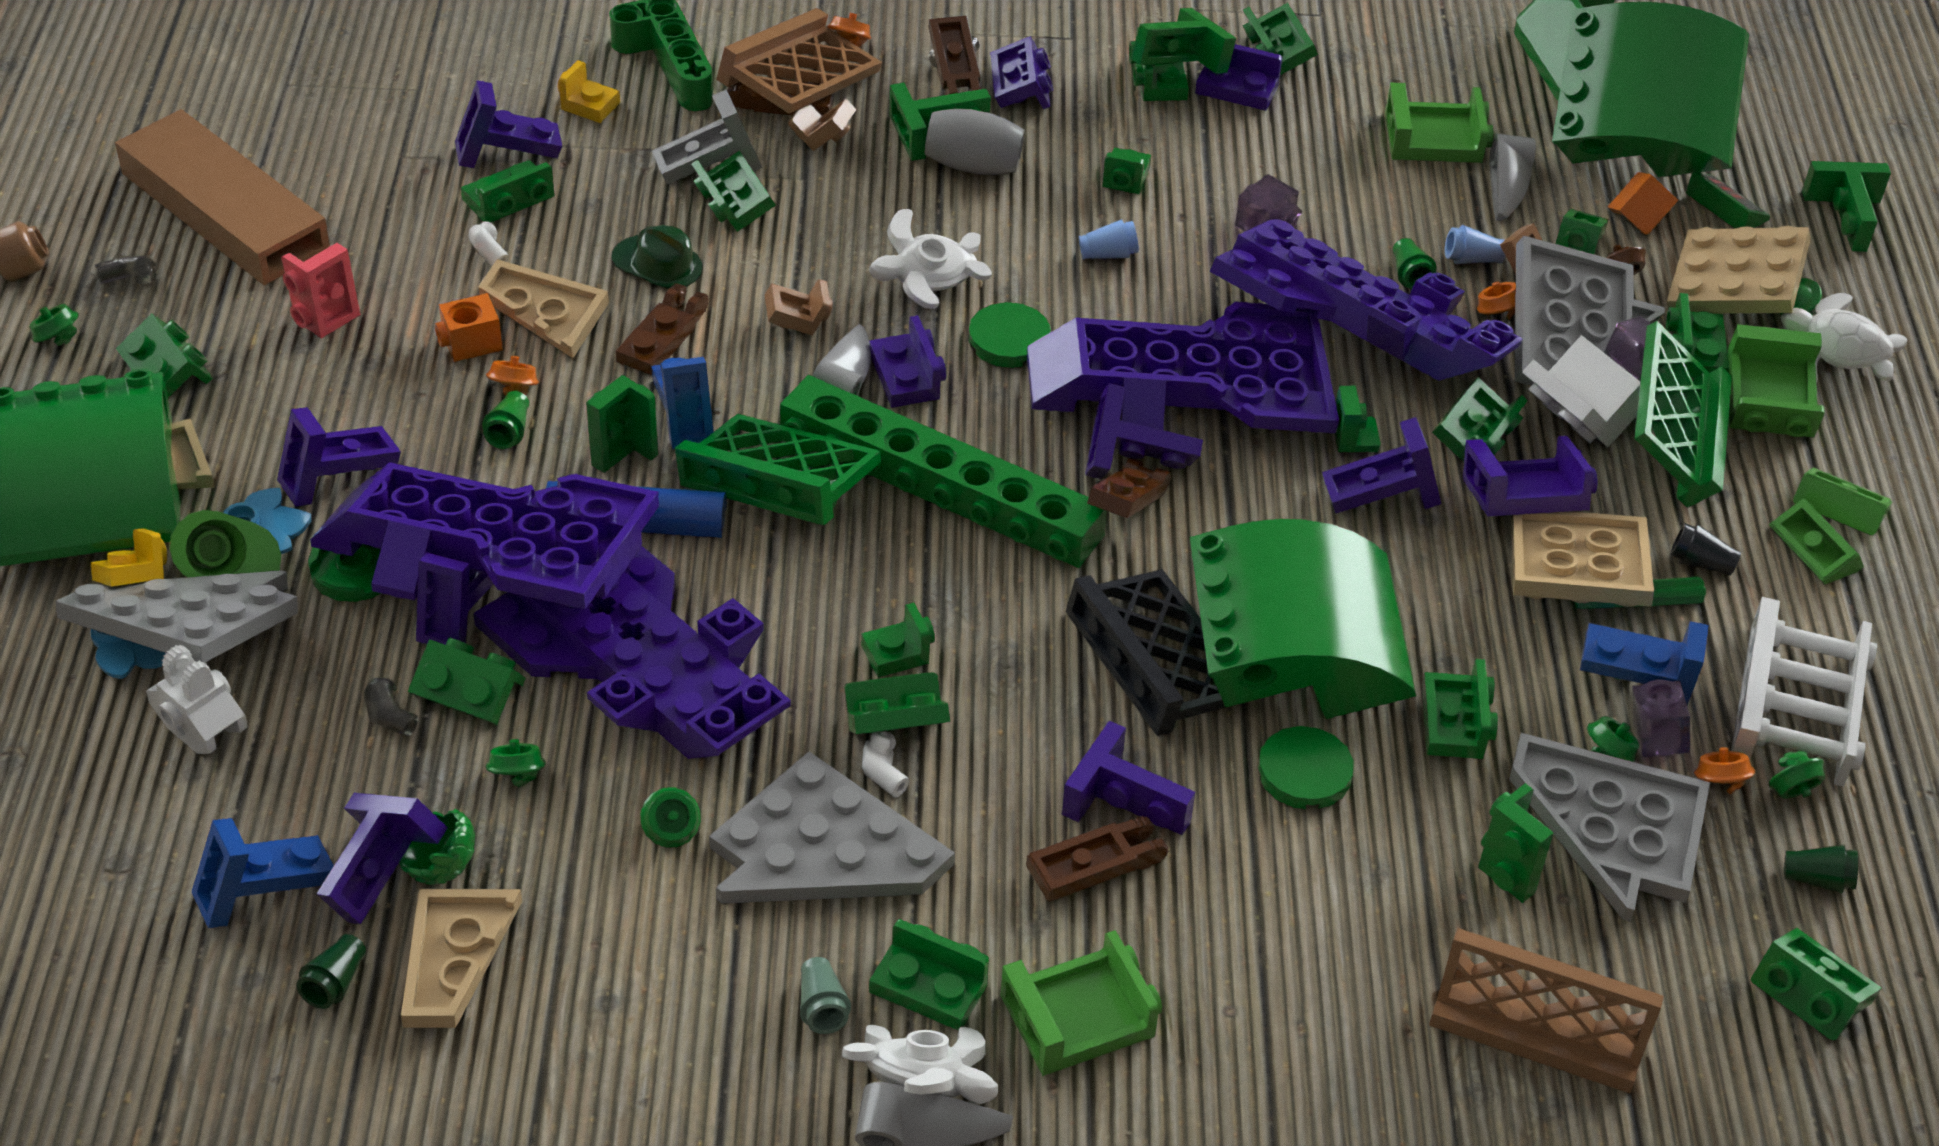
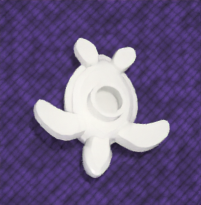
(927, 261)
(1847, 337)
(926, 1062)

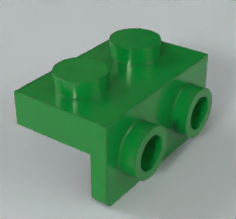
(1280, 34)
(735, 191)
(163, 349)
(1479, 415)
(621, 421)
(465, 681)
(1459, 712)
(1515, 845)

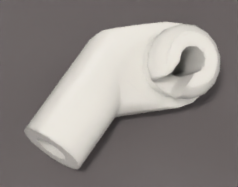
(484, 241)
(878, 762)

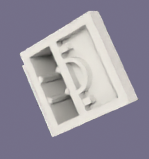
(1587, 391)

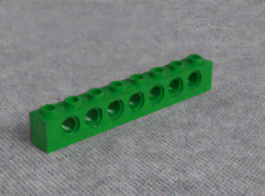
(952, 472)

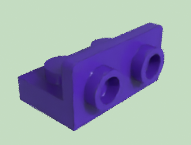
(1021, 73)
(1249, 80)
(908, 365)

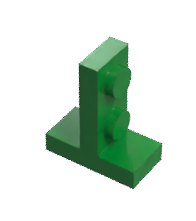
(1185, 41)
(913, 116)
(1852, 191)

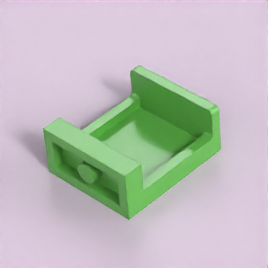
(1437, 129)
(1774, 381)
(1081, 1006)

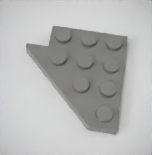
(1569, 296)
(194, 612)
(1616, 818)
(823, 840)

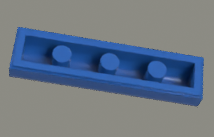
(685, 512)

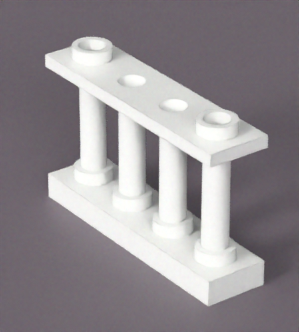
(1760, 697)

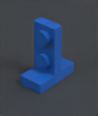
(685, 397)
(1645, 657)
(241, 869)

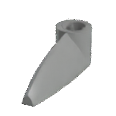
(1510, 171)
(847, 362)
(907, 1119)

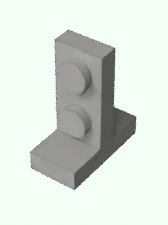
(707, 144)

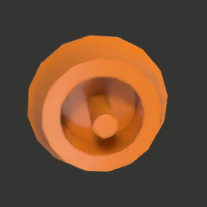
(850, 29)
(1498, 299)
(513, 375)
(1725, 768)

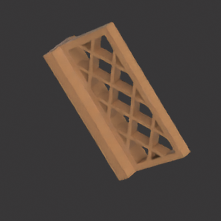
(784, 45)
(1541, 1030)

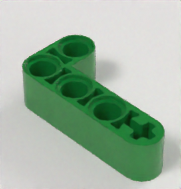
(664, 29)

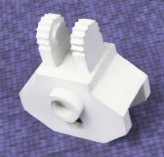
(195, 701)

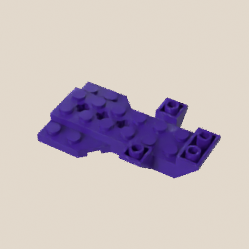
(1415, 327)
(1249, 361)
(532, 543)
(648, 660)

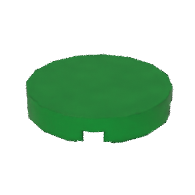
(1005, 331)
(344, 575)
(1305, 767)

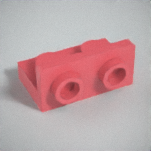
(321, 290)

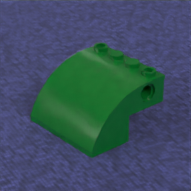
(1651, 86)
(85, 466)
(1300, 610)

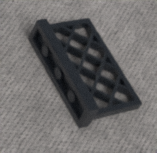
(1130, 656)

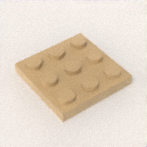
(1741, 269)
(1582, 558)

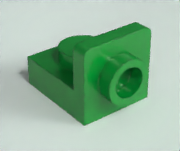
(1126, 170)
(1581, 231)
(1355, 429)
(900, 644)

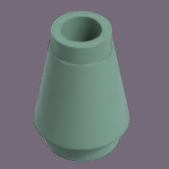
(823, 999)

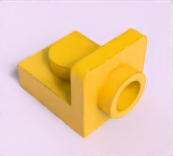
(585, 96)
(133, 566)

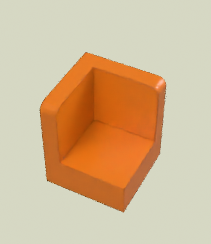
(1643, 202)

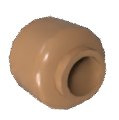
(21, 251)

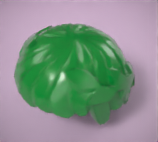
(447, 859)

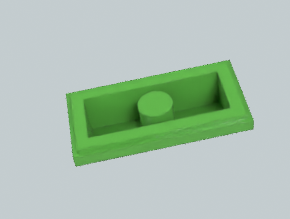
(1843, 501)
(1816, 543)

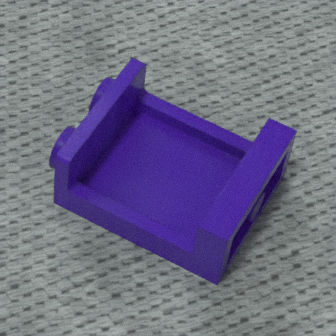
(1529, 485)

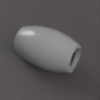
(974, 141)

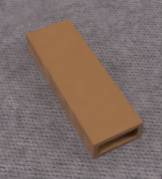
(222, 195)

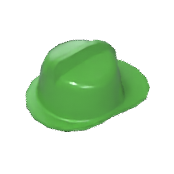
(222, 544)

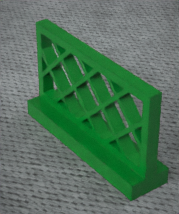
(1692, 410)
(774, 483)

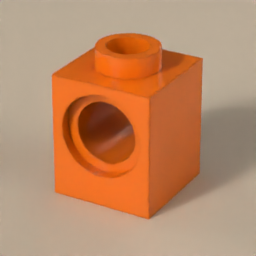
(469, 327)

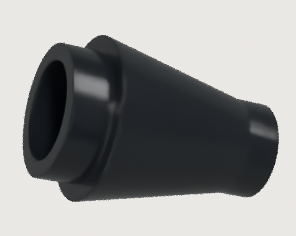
(1702, 549)

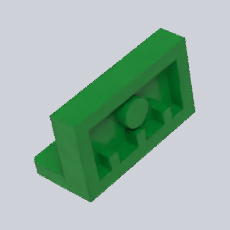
(1160, 81)
(509, 190)
(1699, 334)
(895, 703)
(931, 975)
(1814, 983)

